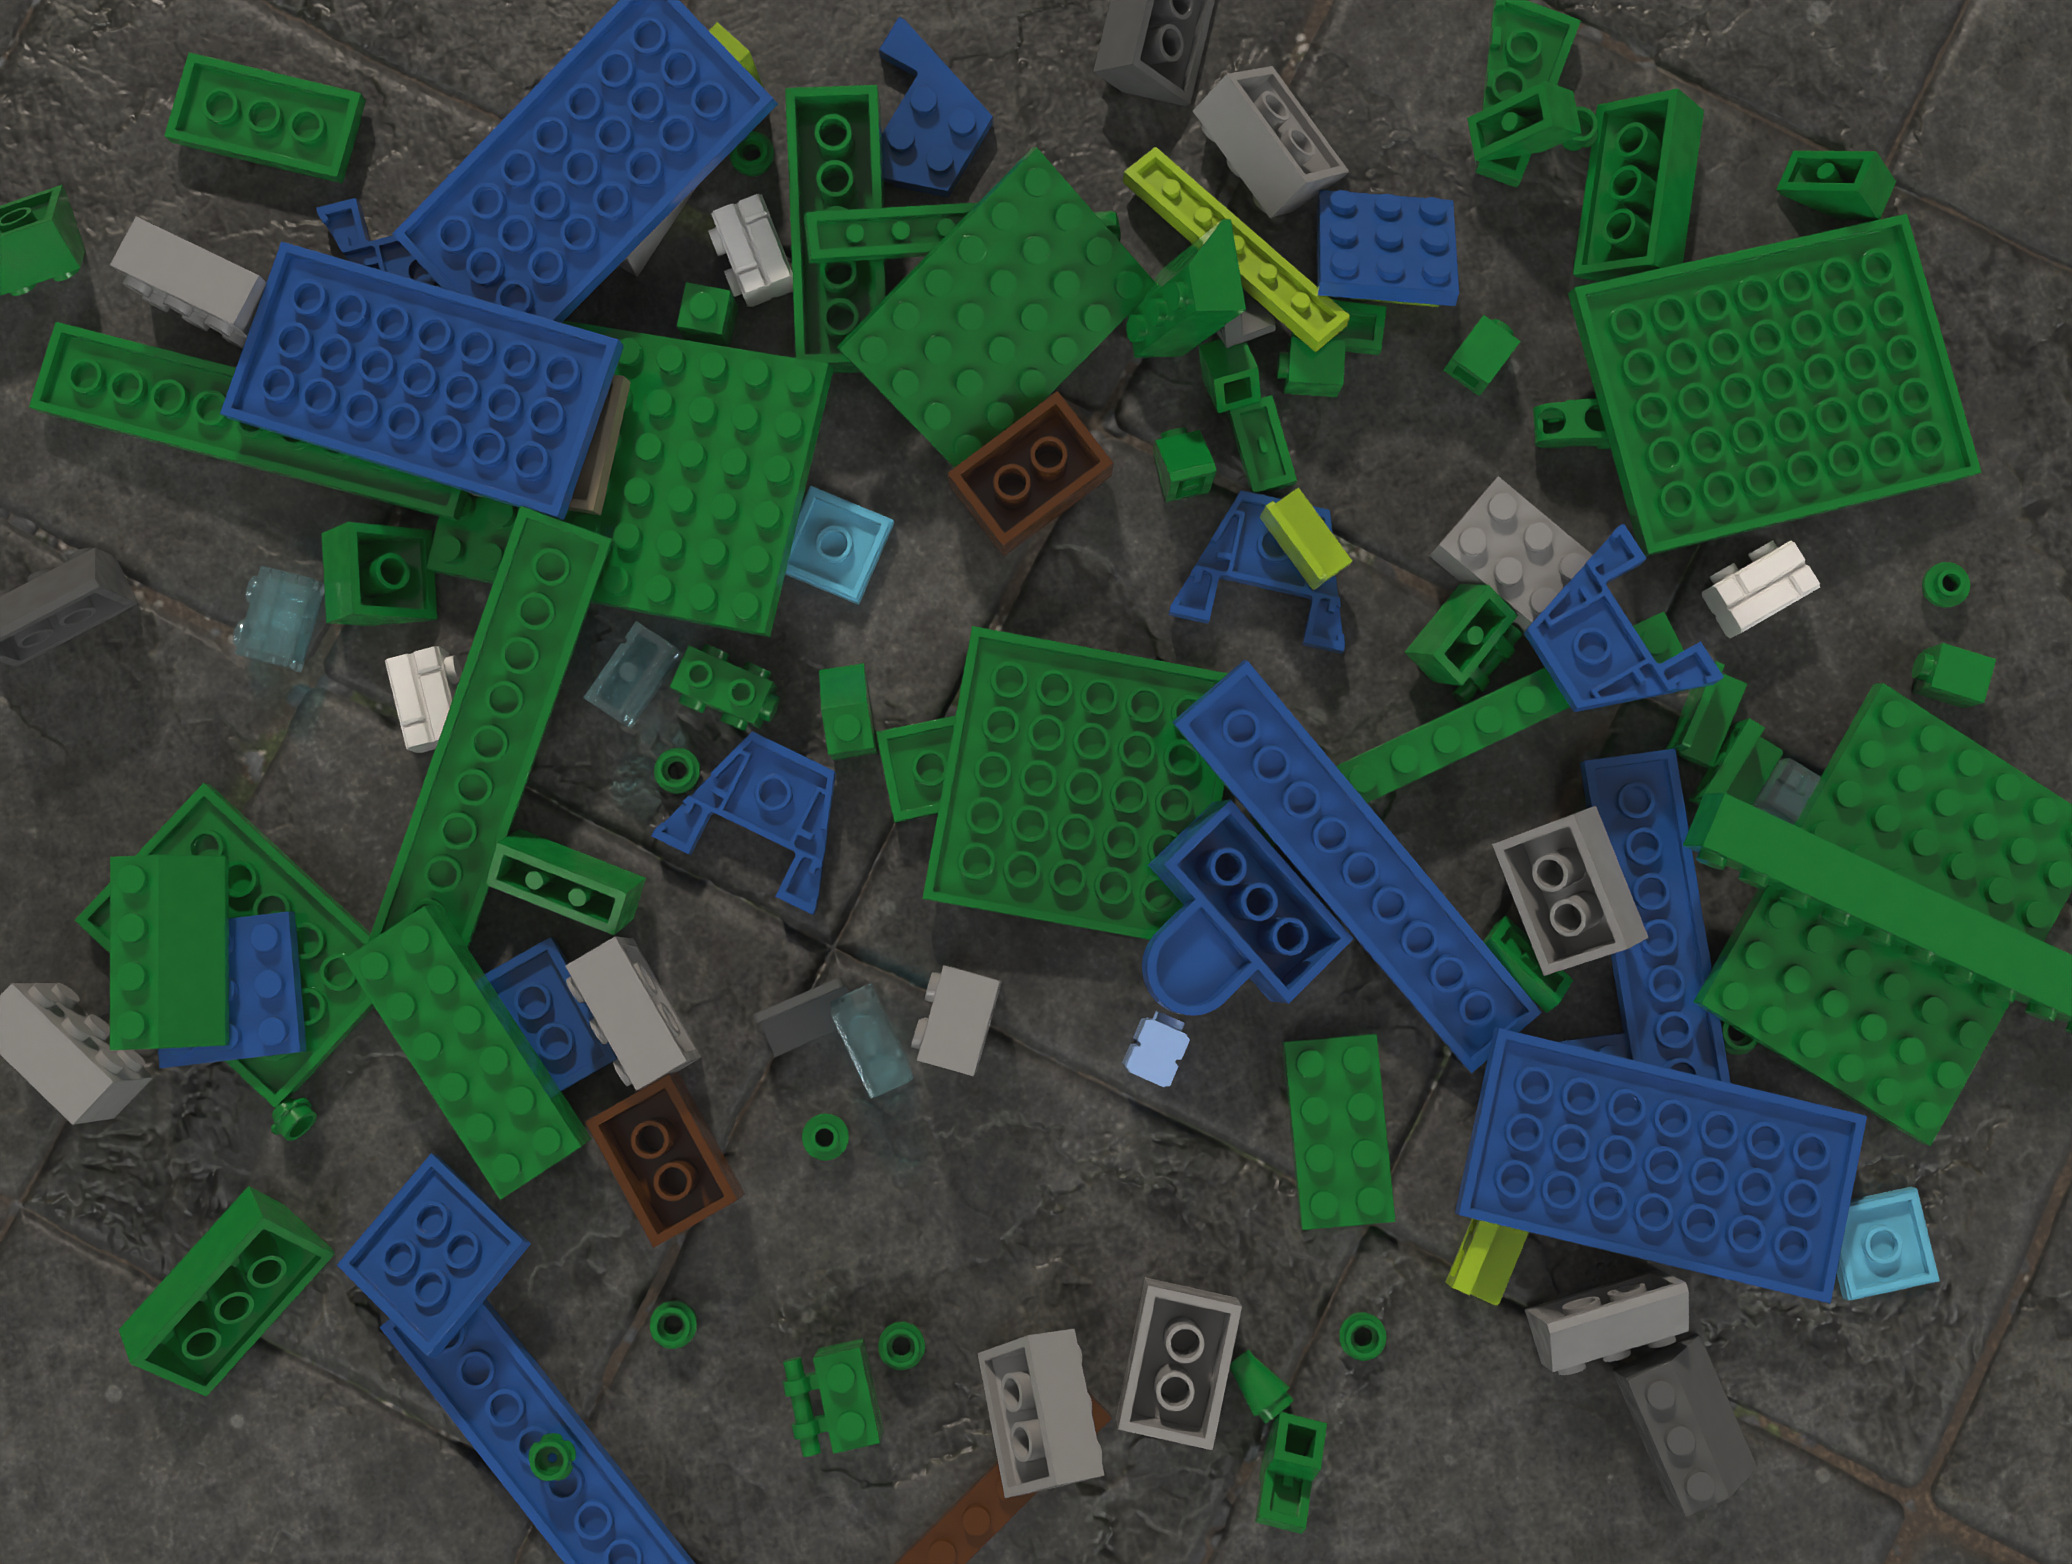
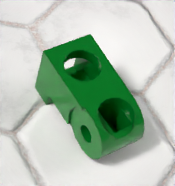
(1569, 424)

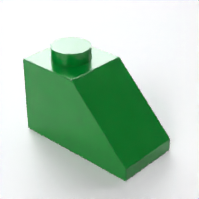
(1525, 123)
(1838, 183)
(1183, 464)
(847, 712)

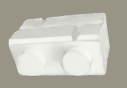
(753, 249)
(1759, 589)
(423, 694)

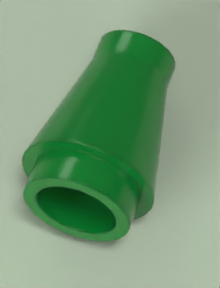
(1261, 1387)

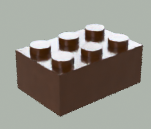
(1030, 473)
(665, 1158)

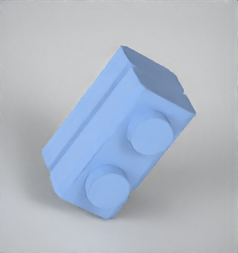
(1156, 1049)

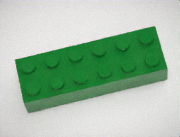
(831, 167)
(467, 1049)

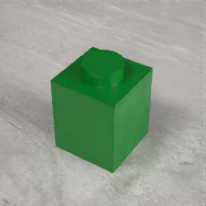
(707, 315)
(1482, 354)
(1311, 371)
(1229, 375)
(1952, 675)

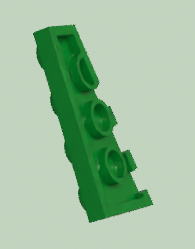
(1523, 50)

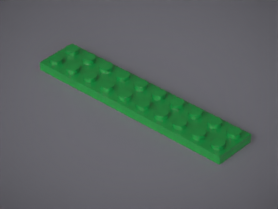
(179, 405)
(496, 720)

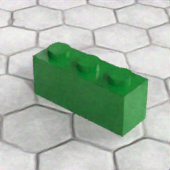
(565, 881)

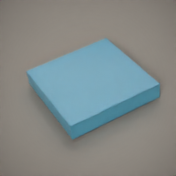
(837, 545)
(1885, 1245)

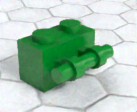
(1466, 640)
(846, 1395)

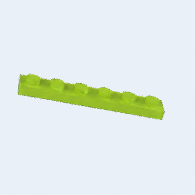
(1262, 269)

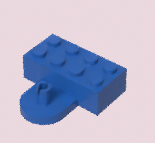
(1238, 919)

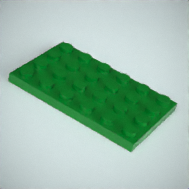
(998, 311)
(259, 884)

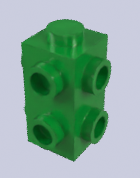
(739, 693)

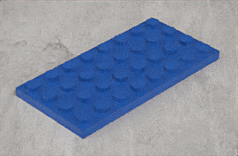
(587, 162)
(422, 380)
(1661, 1165)

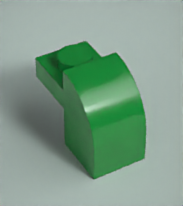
(1287, 1471)

